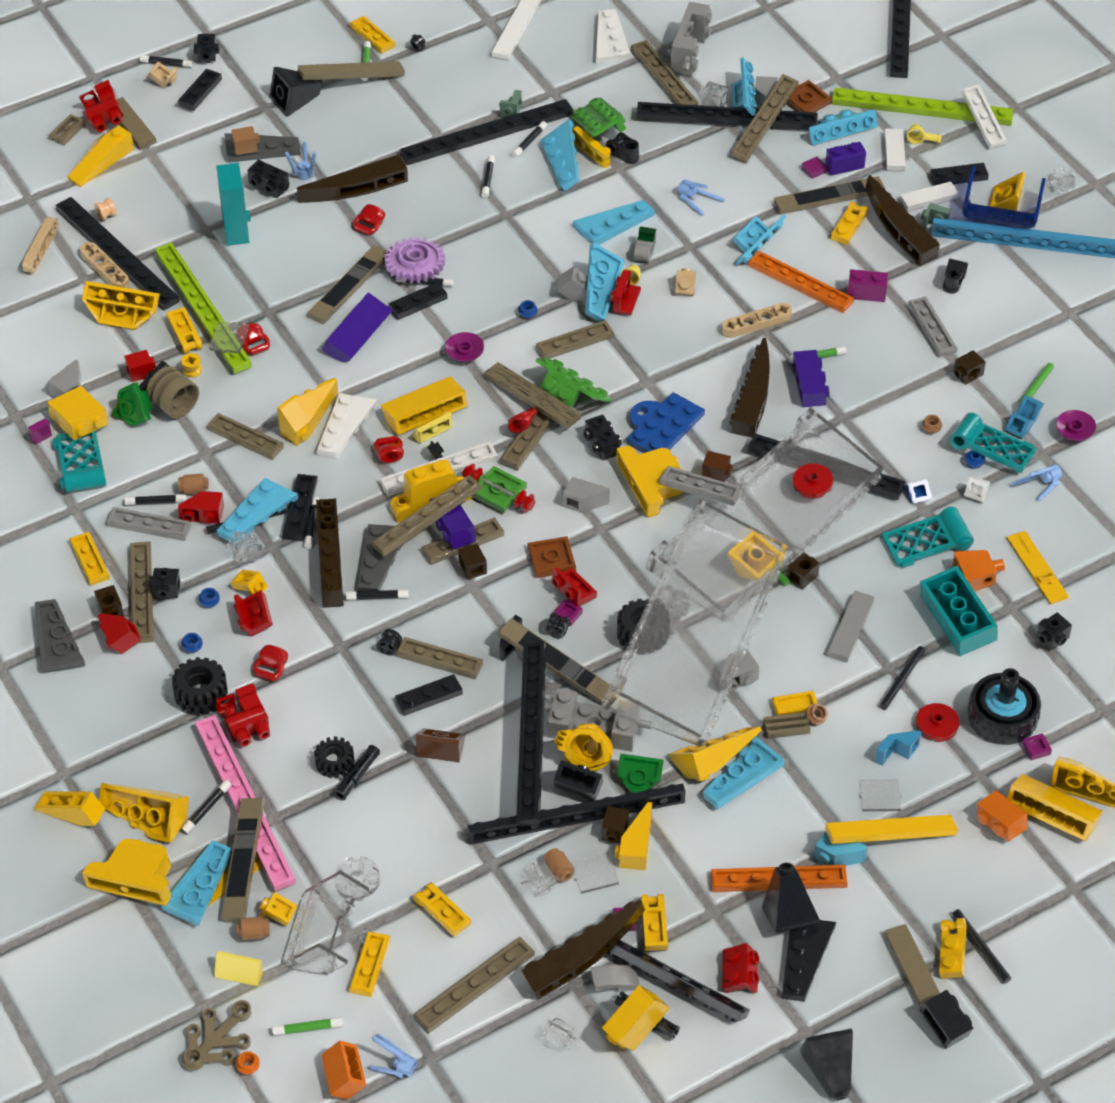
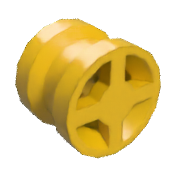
(191, 365)

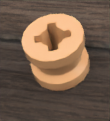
(105, 209)

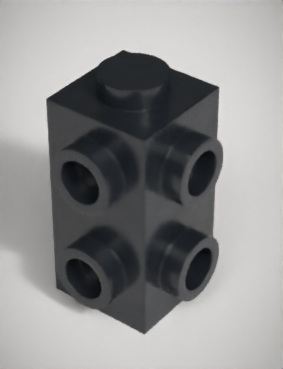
(268, 178)
(602, 437)

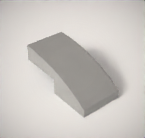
(614, 976)

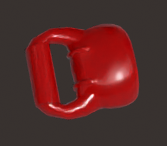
(372, 215)
(254, 335)
(521, 421)
(388, 450)
(271, 657)

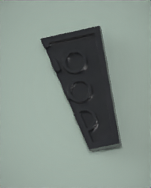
(804, 957)

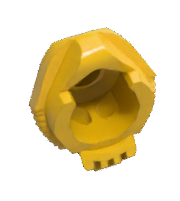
(585, 746)

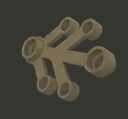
(216, 1039)

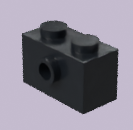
(578, 780)
(946, 1018)

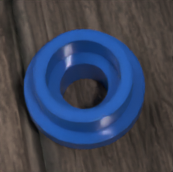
(527, 309)
(974, 459)
(209, 597)
(192, 642)

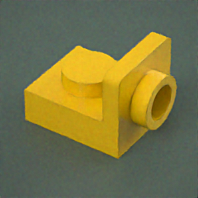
(249, 581)
(277, 908)

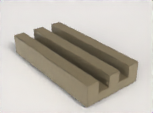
(69, 130)
(786, 722)

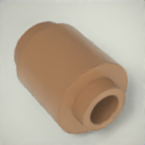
(193, 483)
(559, 865)
(253, 928)

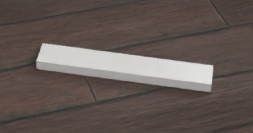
(515, 29)
(475, 455)

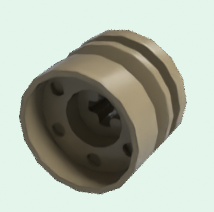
(172, 392)

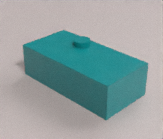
(233, 204)
(958, 610)

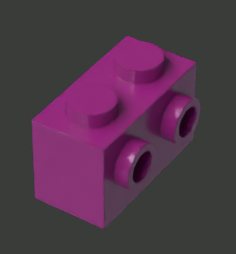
(867, 285)

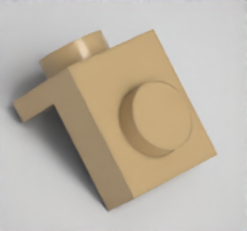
(163, 75)
(685, 282)

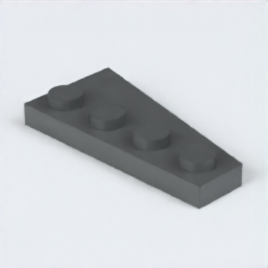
(268, 148)
(374, 565)
(55, 639)

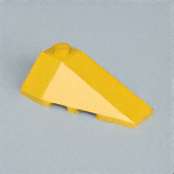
(102, 154)
(707, 759)
(1082, 782)
(152, 811)

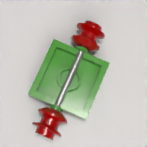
(500, 489)

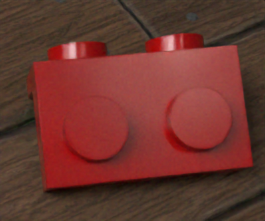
(625, 295)
(573, 586)
(253, 613)
(740, 968)

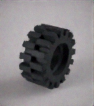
(334, 747)

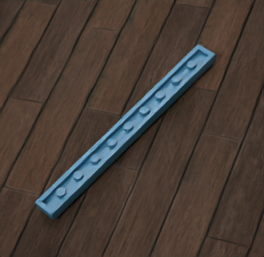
(1023, 237)

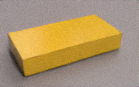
(793, 702)

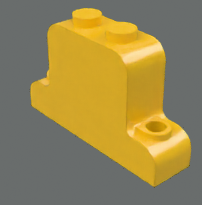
(644, 476)
(421, 486)
(133, 871)

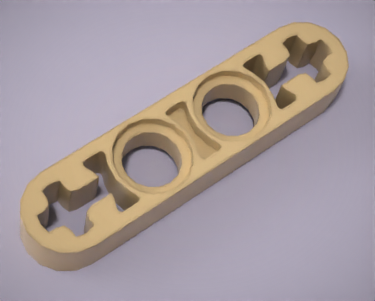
(40, 245)
(101, 268)
(735, 326)

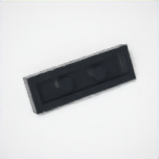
(200, 89)
(958, 174)
(418, 300)
(428, 695)

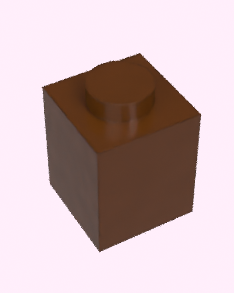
(717, 466)

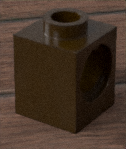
(969, 367)
(472, 561)
(803, 570)
(108, 601)
(614, 824)

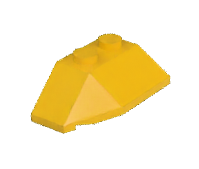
(119, 305)

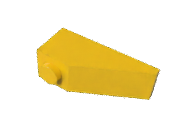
(71, 806)
(635, 841)

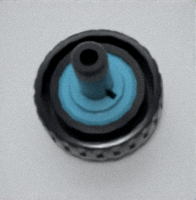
(1004, 708)

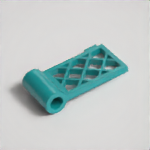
(971, 431)
(83, 476)
(952, 528)

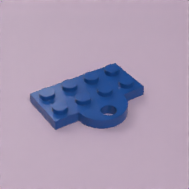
(663, 422)

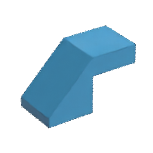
(1026, 416)
(901, 743)

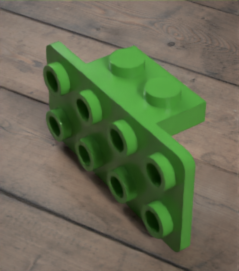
(598, 117)
(566, 384)

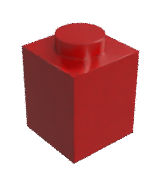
(139, 365)

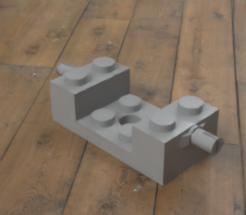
(692, 29)
(567, 714)

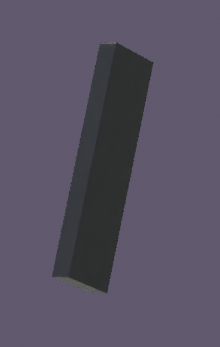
(300, 509)

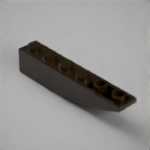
(356, 181)
(901, 225)
(753, 395)
(329, 553)
(580, 952)

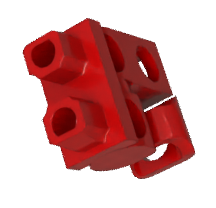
(105, 110)
(247, 722)

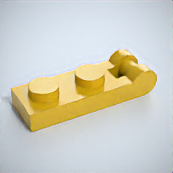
(592, 147)
(849, 223)
(184, 329)
(442, 909)
(654, 923)
(952, 948)

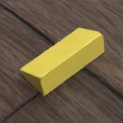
(433, 428)
(238, 968)

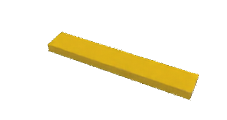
(891, 829)

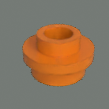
(247, 1057)

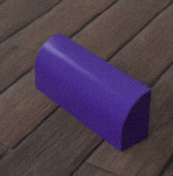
(356, 328)

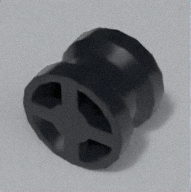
(557, 625)
(389, 642)

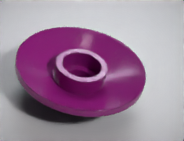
(464, 346)
(1076, 425)

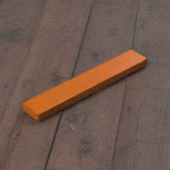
(800, 281)
(759, 878)

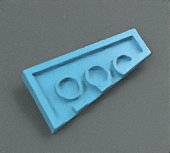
(561, 153)
(610, 223)
(601, 280)
(257, 508)
(749, 769)
(198, 885)

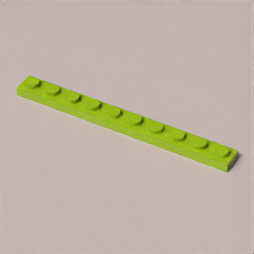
(913, 105)
(198, 300)

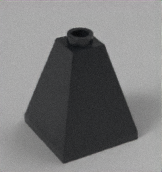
(292, 92)
(787, 901)
(831, 1061)

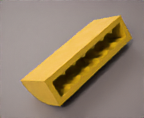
(424, 405)
(1054, 807)

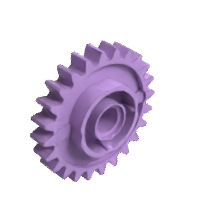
(414, 260)

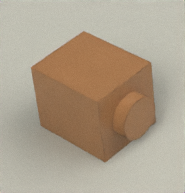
(245, 140)

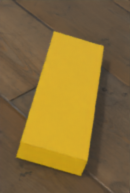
(372, 33)
(89, 558)
(369, 964)

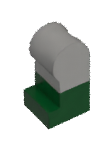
(645, 244)

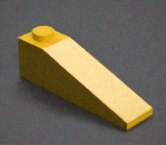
(303, 413)

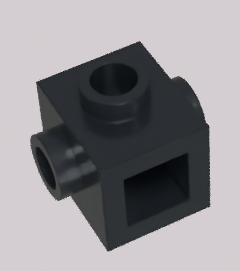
(206, 47)
(165, 582)
(1054, 631)

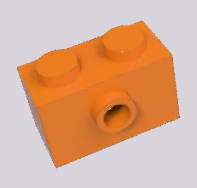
(1002, 816)
(343, 1070)

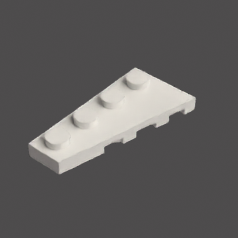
(611, 38)
(343, 423)

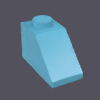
(840, 853)

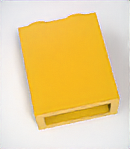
(77, 413)
(635, 1018)

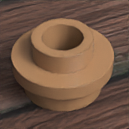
(932, 424)
(821, 713)

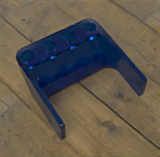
(998, 215)

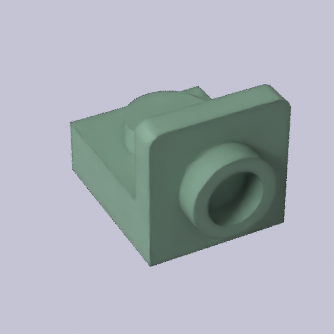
(512, 106)
(934, 211)

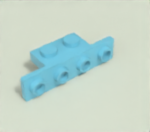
(743, 89)
(841, 125)
(752, 235)

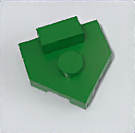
(132, 405)
(639, 772)

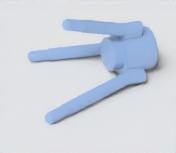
(303, 170)
(689, 189)
(1048, 475)
(404, 1063)

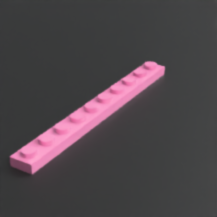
(229, 769)

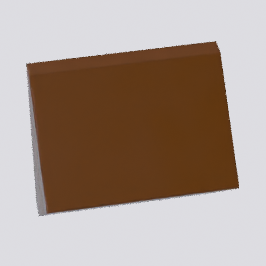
(439, 745)

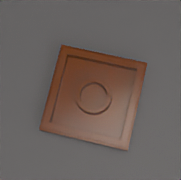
(809, 98)
(551, 554)

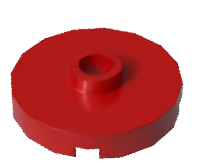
(812, 480)
(937, 730)

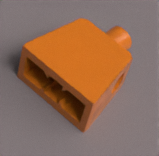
(978, 567)

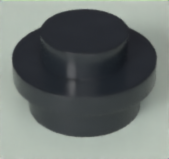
(417, 42)
(435, 449)

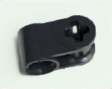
(624, 148)
(954, 275)

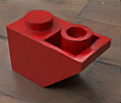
(202, 508)
(119, 631)

